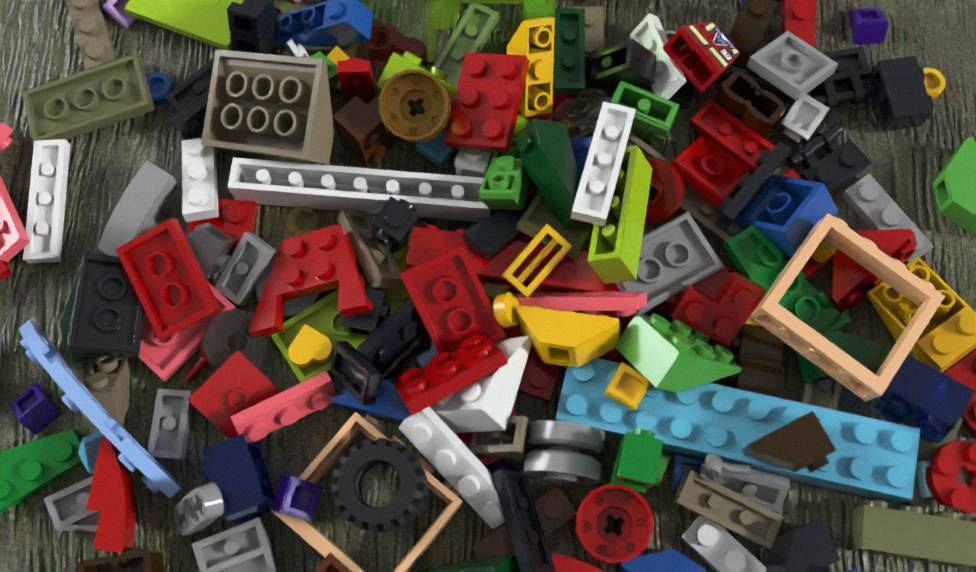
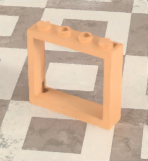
(821, 350)
(329, 455)

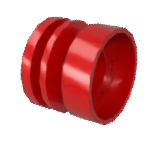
(620, 504)

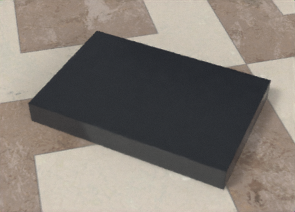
(105, 310)

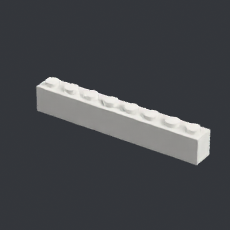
(356, 188)

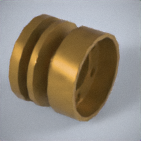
(409, 88)

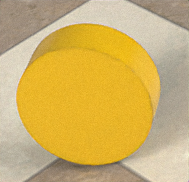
(934, 82)
(505, 309)

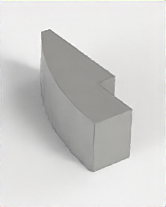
(138, 207)

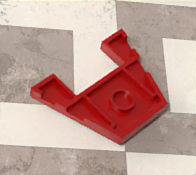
(309, 266)

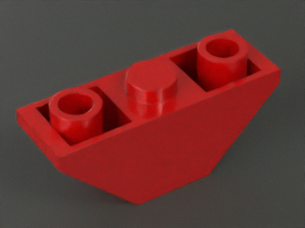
(852, 279)

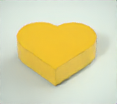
(310, 347)

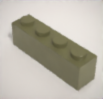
(914, 535)

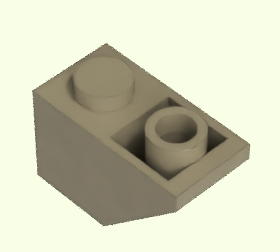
(110, 385)

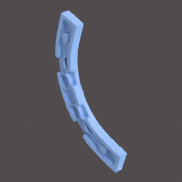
(78, 397)

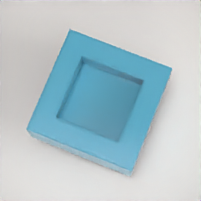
(436, 150)

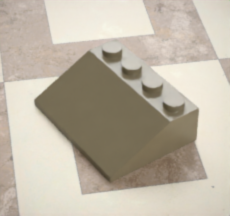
(270, 106)

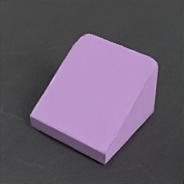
(116, 10)

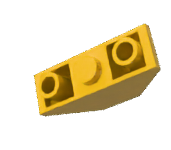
(536, 41)
(568, 336)

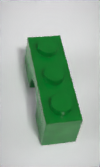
(636, 460)

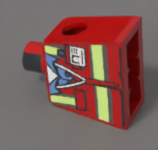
(701, 52)

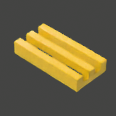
(557, 238)

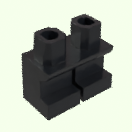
(252, 25)

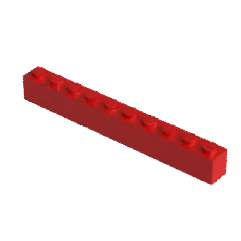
(567, 275)

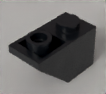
(803, 550)

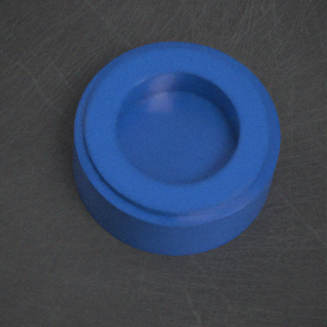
(160, 86)

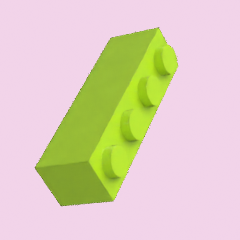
(617, 246)

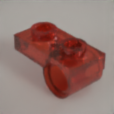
(394, 41)

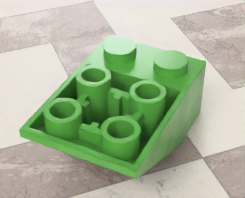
(674, 354)

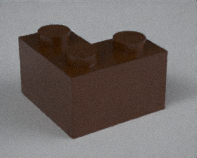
(364, 131)

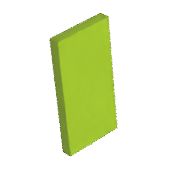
(193, 18)

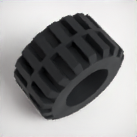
(350, 476)

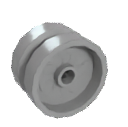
(564, 452)

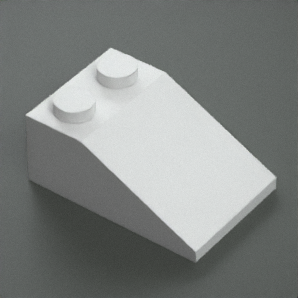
(488, 401)

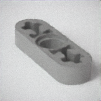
(198, 509)

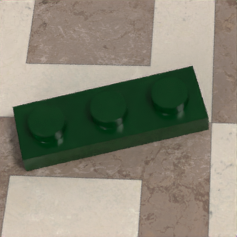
(569, 51)

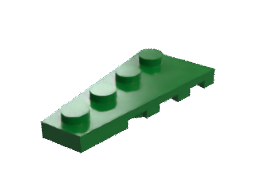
(764, 262)
(36, 465)

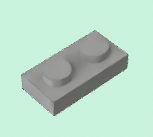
(244, 268)
(170, 425)
(758, 486)

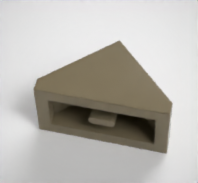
(502, 444)

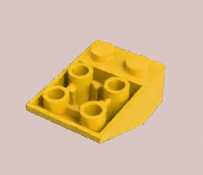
(949, 332)

